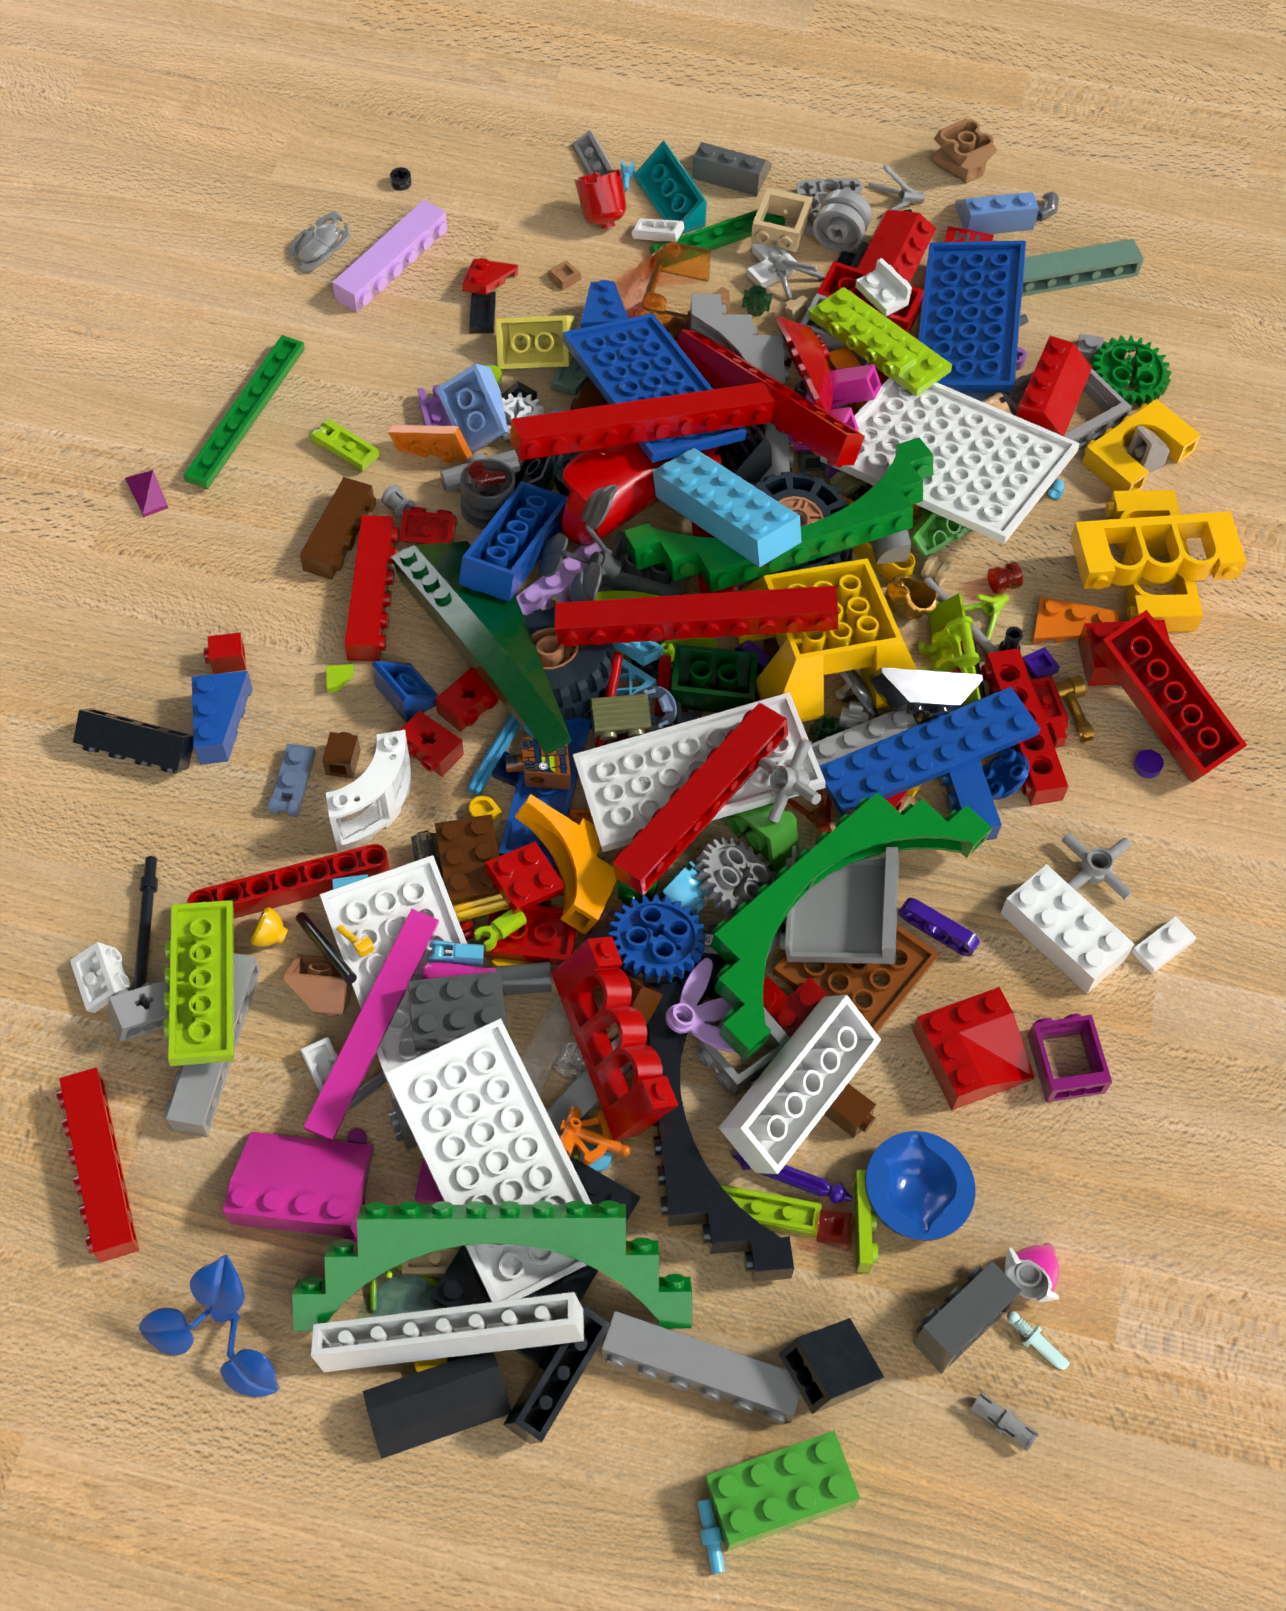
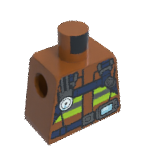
(541, 769)

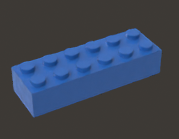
(512, 541)

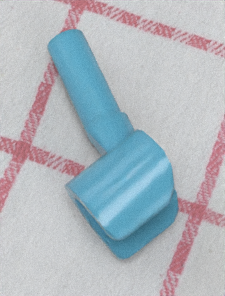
(627, 171)
(1056, 489)

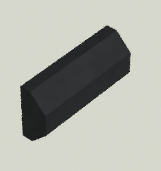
(749, 457)
(436, 1403)

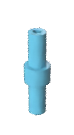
(711, 1536)

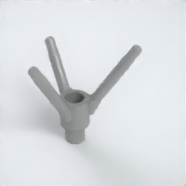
(906, 194)
(784, 266)

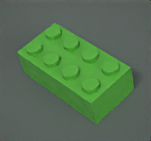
(781, 1490)

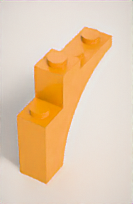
(575, 854)

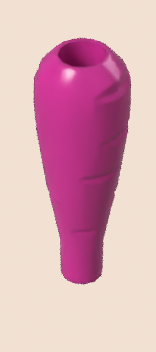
(444, 969)

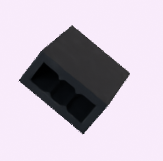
(831, 1365)

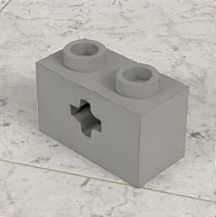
(138, 1010)

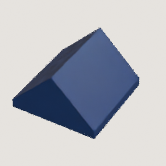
(403, 688)

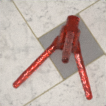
(819, 816)

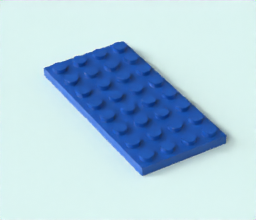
(974, 312)
(639, 362)

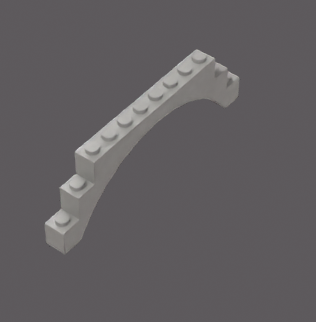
(762, 351)

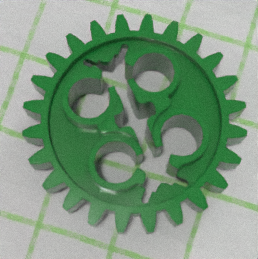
(1146, 368)

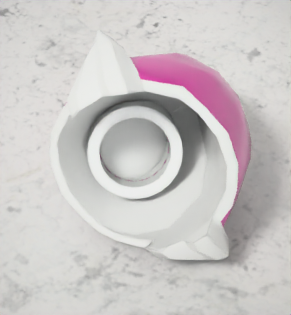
(1039, 1269)

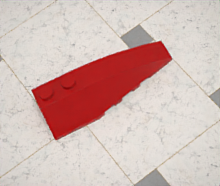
(810, 361)

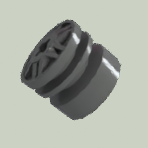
(482, 502)

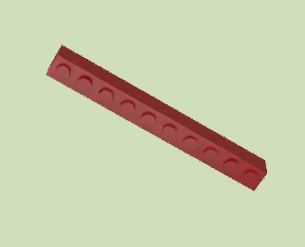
(791, 412)
(641, 420)
(696, 616)

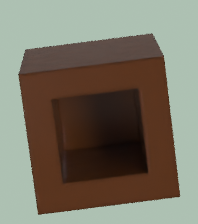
(341, 754)
(852, 1111)

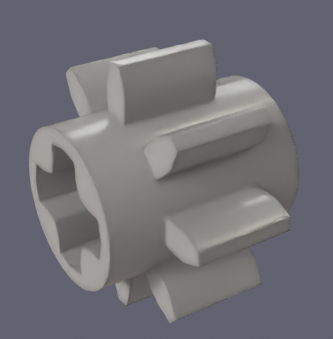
(853, 715)

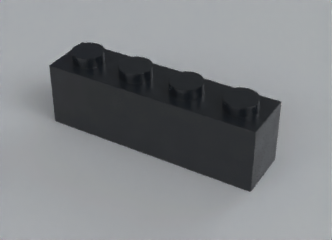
(133, 739)
(555, 1381)

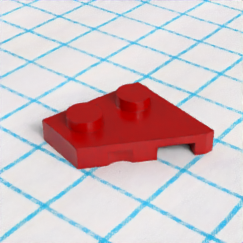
(486, 275)

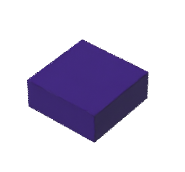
(1040, 664)

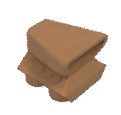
(963, 150)

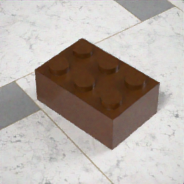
(463, 852)

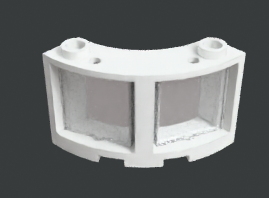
(374, 797)

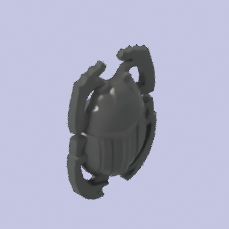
(856, 686)

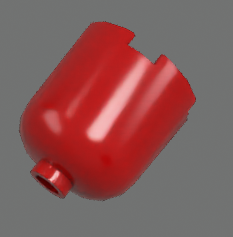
(602, 197)

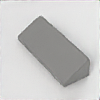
(592, 154)

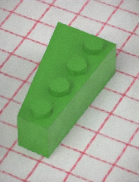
(767, 837)

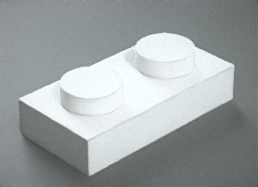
(1163, 945)

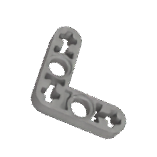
(815, 189)

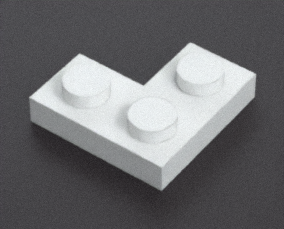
(764, 272)

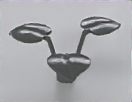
(586, 583)

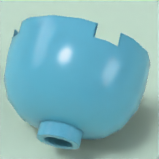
(685, 888)

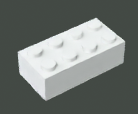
(1066, 928)

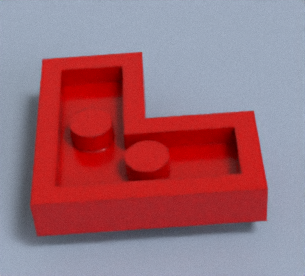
(791, 1010)

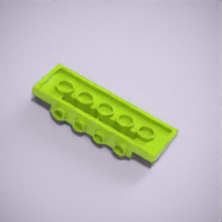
(880, 341)
(200, 983)

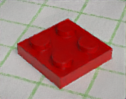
(524, 877)

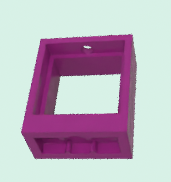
(1074, 1086)

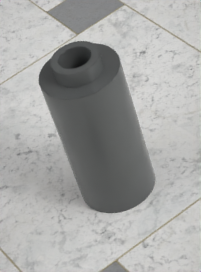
(525, 978)

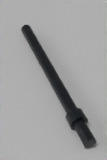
(148, 887)

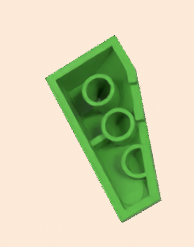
(935, 532)

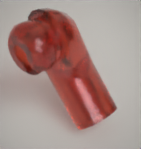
(483, 476)

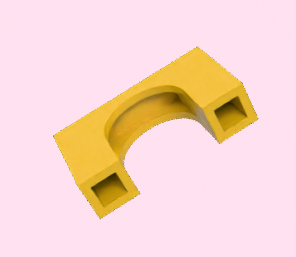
(1116, 467)

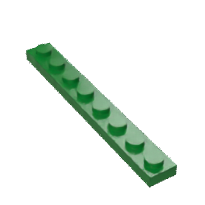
(244, 412)

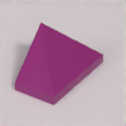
(146, 492)

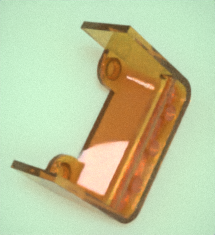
(671, 259)

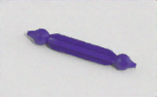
(804, 1181)

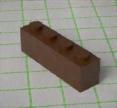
(337, 528)

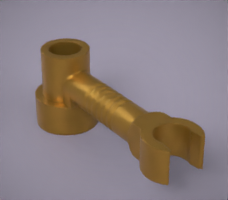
(1070, 691)

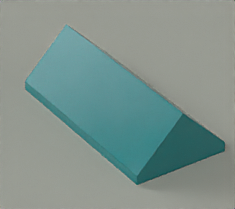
(672, 189)

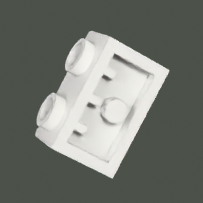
(885, 288)
(99, 975)

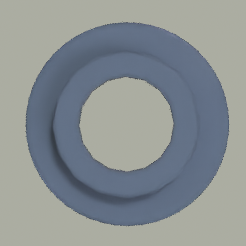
(667, 705)

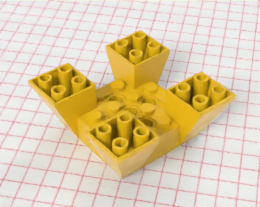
(864, 638)

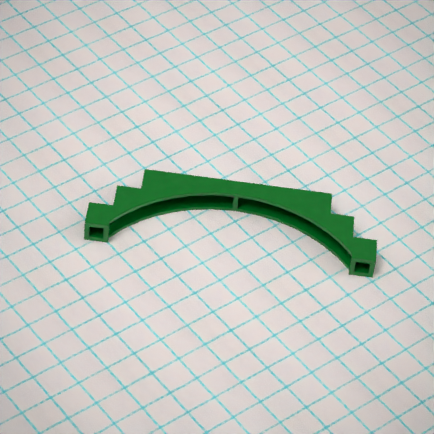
(875, 515)
(865, 833)
(575, 1229)

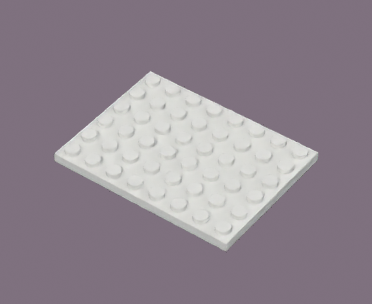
(984, 461)

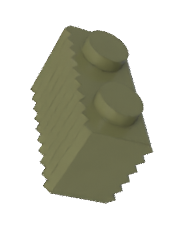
(620, 716)

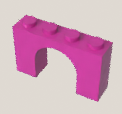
(849, 386)

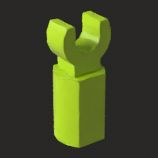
(500, 928)

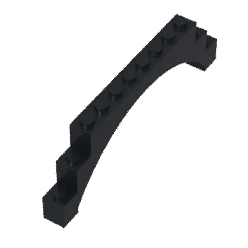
(689, 1186)

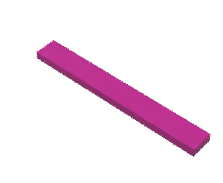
(371, 1025)

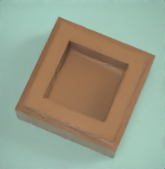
(564, 275)

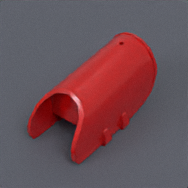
(596, 468)

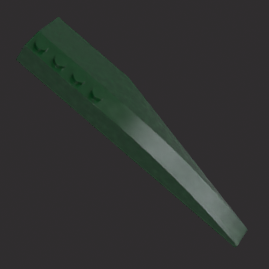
(488, 635)

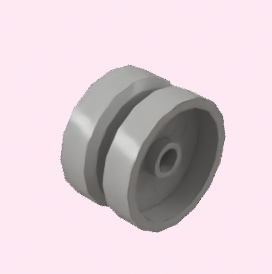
(842, 220)

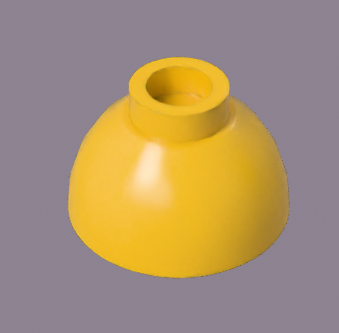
(268, 929)

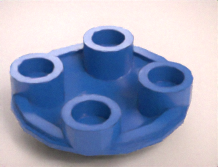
(1006, 773)

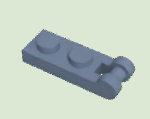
(292, 780)

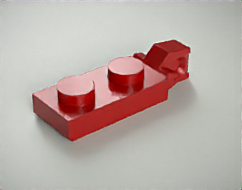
(1052, 709)

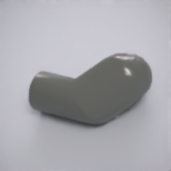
(1050, 208)

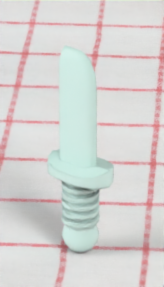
(1037, 1340)

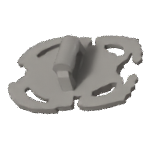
(318, 242)

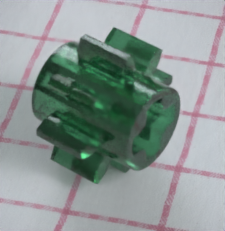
(756, 300)
(825, 727)

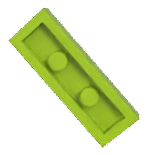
(864, 1225)

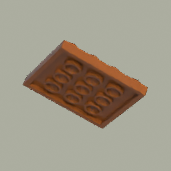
(859, 982)

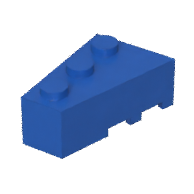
(602, 304)
(217, 711)

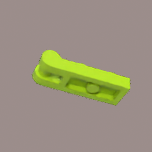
(344, 444)

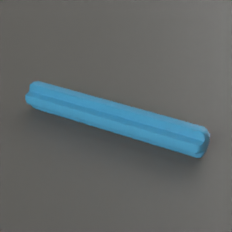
(493, 755)

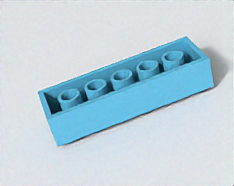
(727, 507)

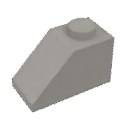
(1148, 449)

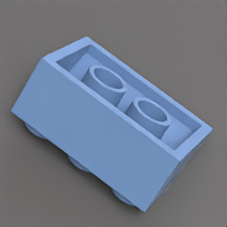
(998, 213)

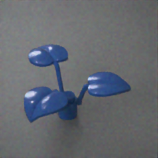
(222, 1292)

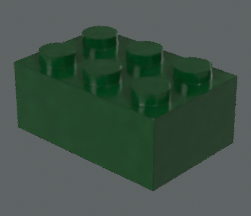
(713, 678)

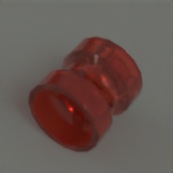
(1003, 578)

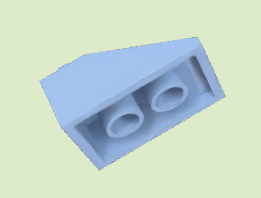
(475, 406)

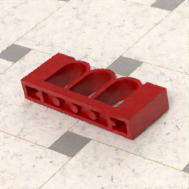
(651, 1095)

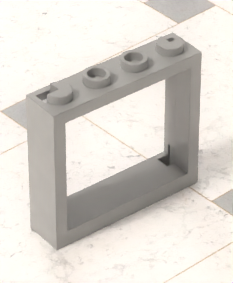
(1112, 404)

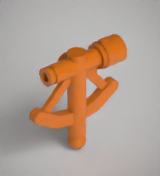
(574, 1132)

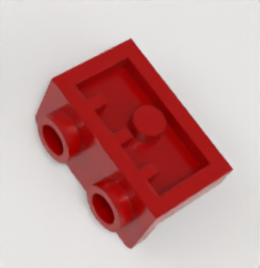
(427, 527)

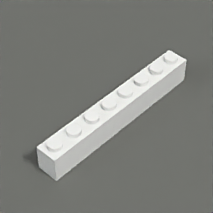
(448, 1332)

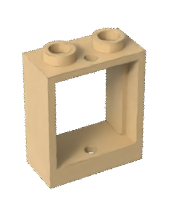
(785, 205)

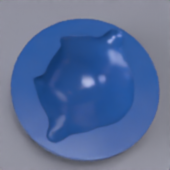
(920, 1186)

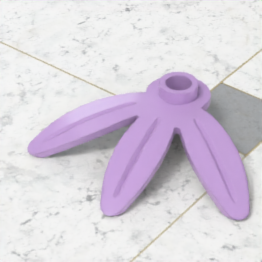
(694, 1016)

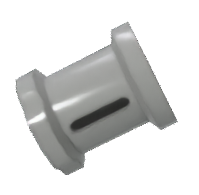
(396, 501)

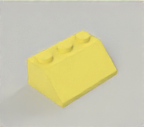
(533, 342)

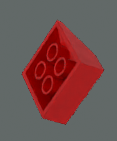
(974, 1048)

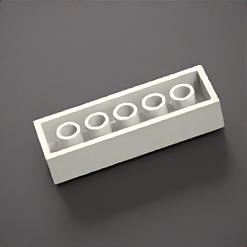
(800, 1084)

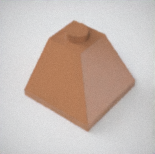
(318, 984)

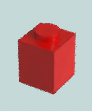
(225, 653)

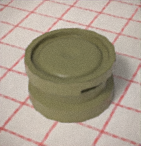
(846, 484)

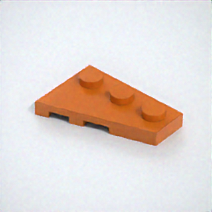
(433, 440)
(1065, 619)

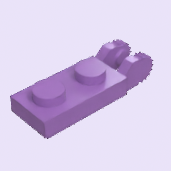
(433, 409)

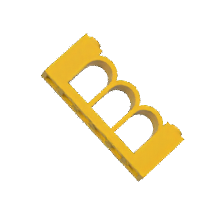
(1100, 569)
(1180, 611)

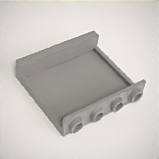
(846, 915)

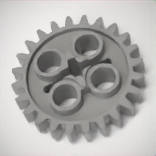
(721, 872)

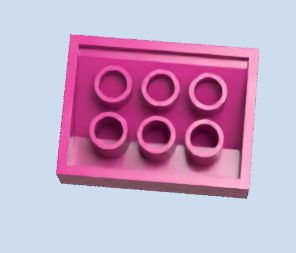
(299, 1184)

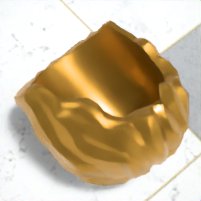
(910, 597)

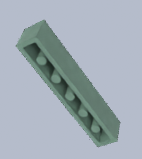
(1081, 267)

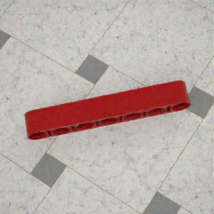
(300, 874)

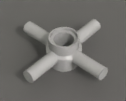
(789, 780)
(1100, 857)

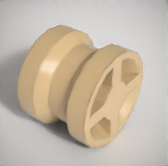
(936, 569)

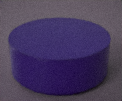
(1148, 763)

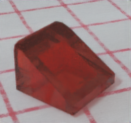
(836, 1229)

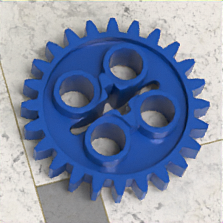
(658, 938)

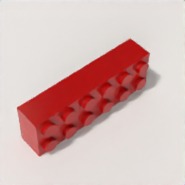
(1169, 696)

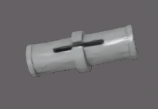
(1004, 1421)

